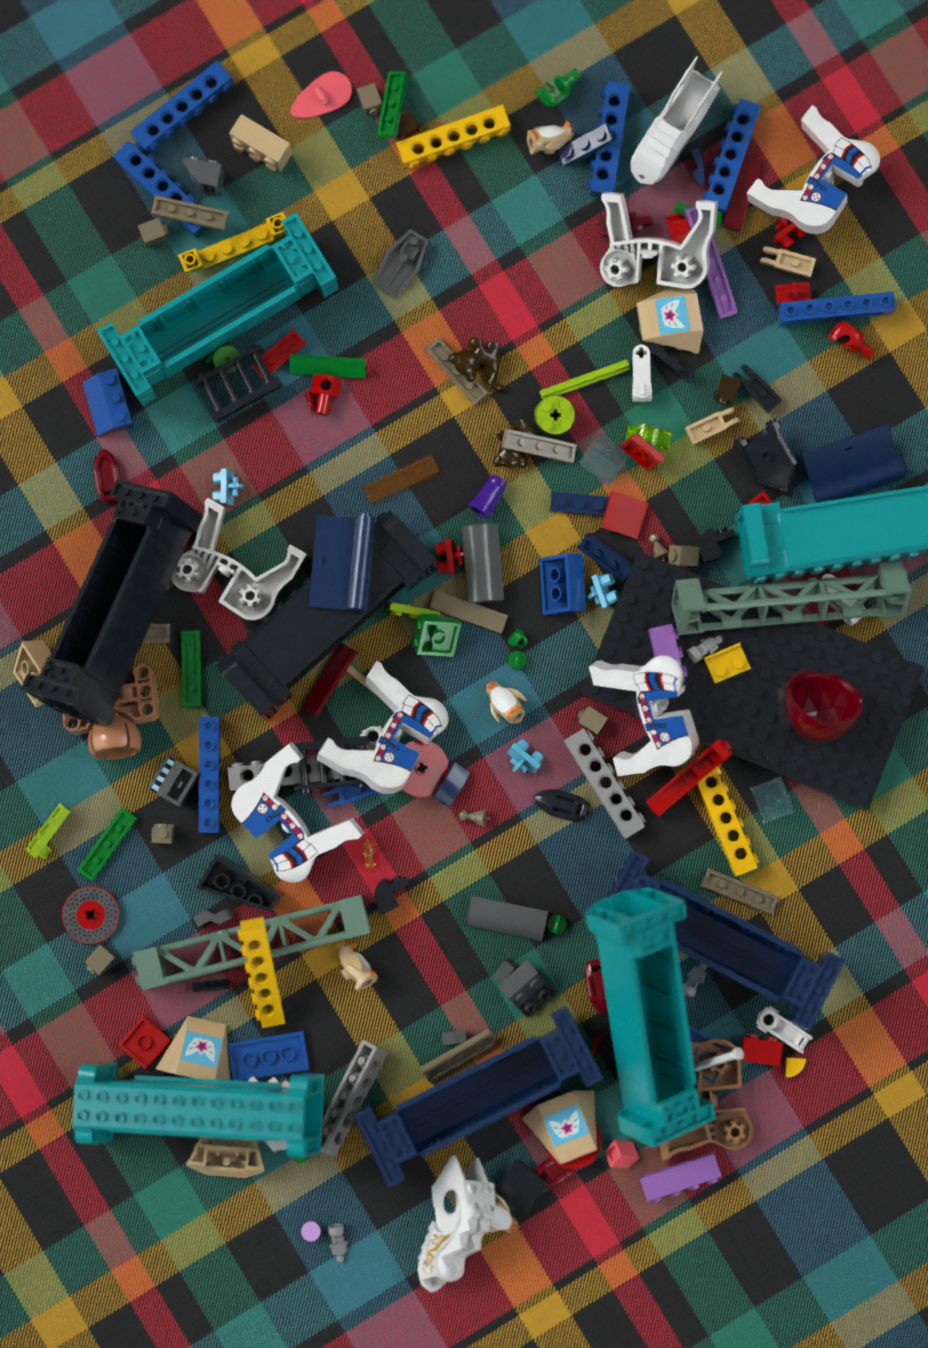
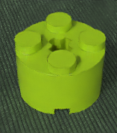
(561, 406)

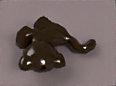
(468, 361)
(512, 458)

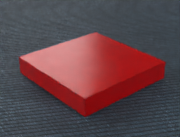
(641, 452)
(624, 515)
(144, 1042)

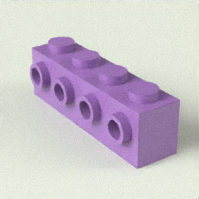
(679, 1177)

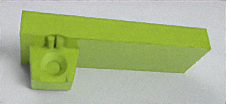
(38, 845)

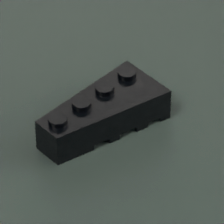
(235, 882)

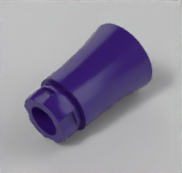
(488, 497)

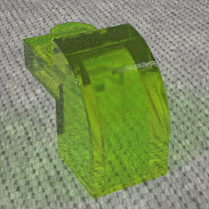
(655, 436)

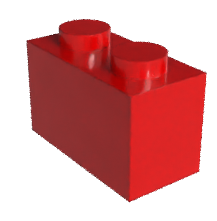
(761, 1050)

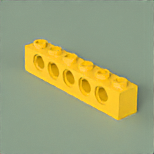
(441, 134)
(738, 866)
(268, 1001)

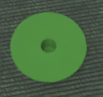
(224, 355)

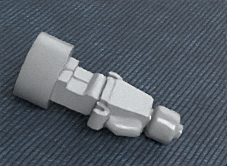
(708, 646)
(696, 976)
(339, 1244)

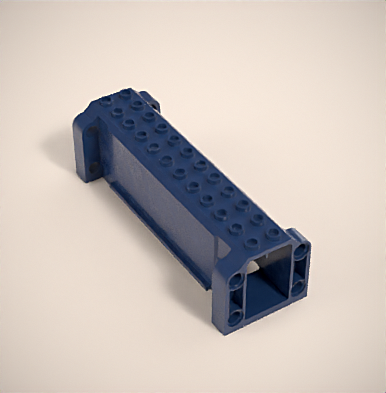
(742, 948)
(477, 1096)

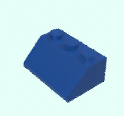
(108, 402)
(562, 584)

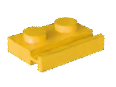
(727, 663)

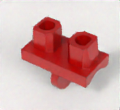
(783, 236)
(792, 292)
(449, 565)

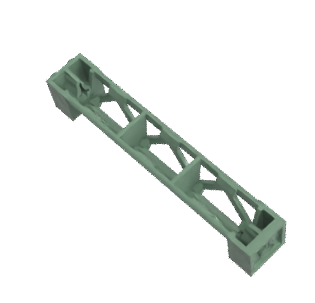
(888, 586)
(151, 962)

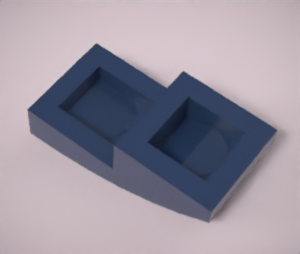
(451, 785)

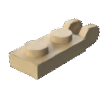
(789, 262)
(710, 426)

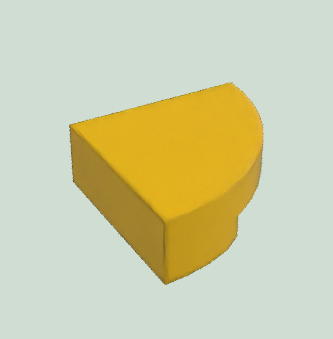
(794, 1066)

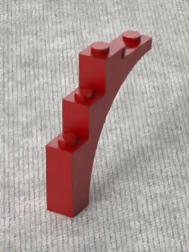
(689, 777)

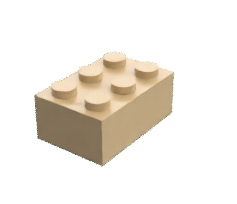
(260, 144)

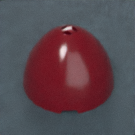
(822, 705)

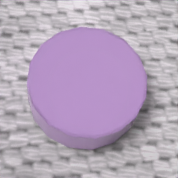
(311, 1231)

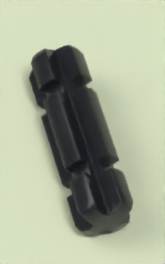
(211, 985)

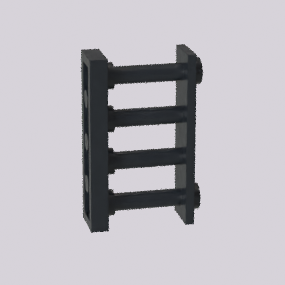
(254, 393)
(358, 743)

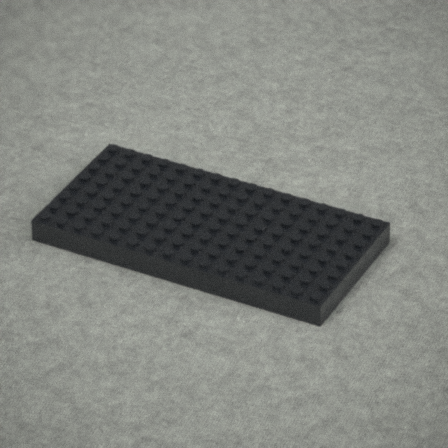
(752, 704)

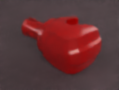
(855, 339)

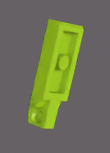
(414, 612)

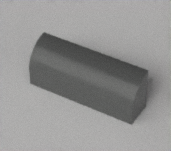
(483, 563)
(506, 918)

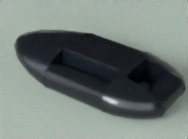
(561, 804)

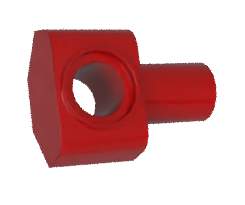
(325, 396)

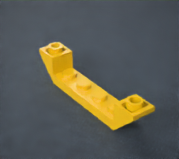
(233, 247)

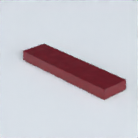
(739, 202)
(329, 680)

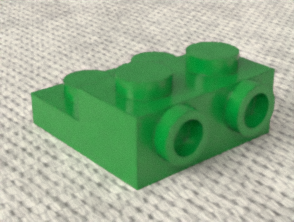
(436, 635)

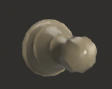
(659, 551)
(478, 817)

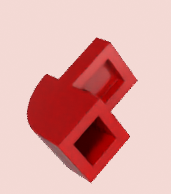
(677, 227)

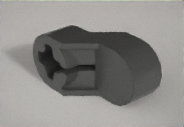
(207, 916)

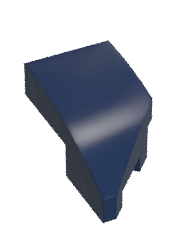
(700, 172)

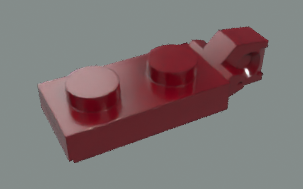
(635, 219)

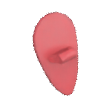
(323, 96)

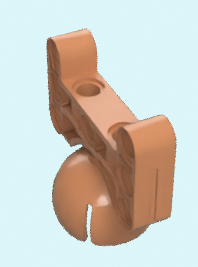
(122, 736)

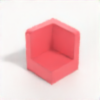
(621, 1154)

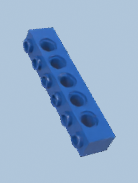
(214, 73)
(619, 93)
(749, 112)
(128, 154)
(836, 308)
(209, 774)

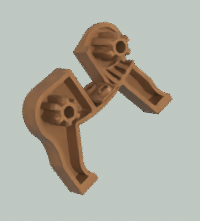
(731, 1124)

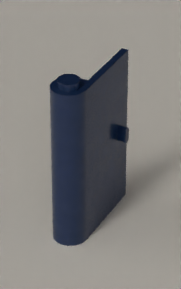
(852, 471)
(343, 574)

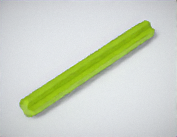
(586, 379)

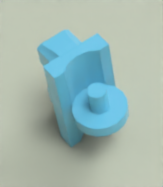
(229, 487)
(601, 593)
(523, 760)

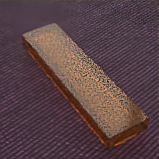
(401, 479)

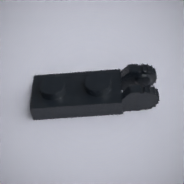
(758, 389)

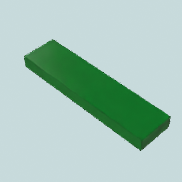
(392, 105)
(327, 366)
(191, 668)
(107, 844)

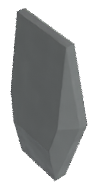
(401, 263)

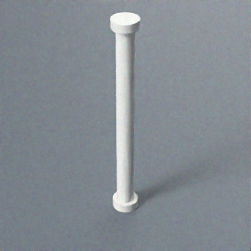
(736, 1054)

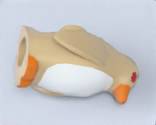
(549, 138)
(505, 702)
(356, 967)
(502, 1218)

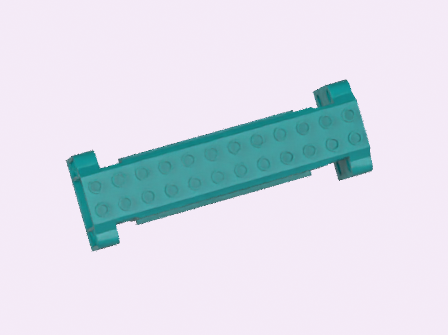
(219, 309)
(832, 534)
(648, 1015)
(198, 1108)

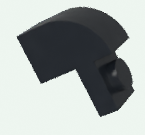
(708, 544)
(383, 893)

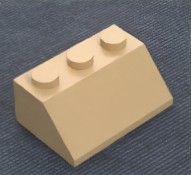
(31, 660)

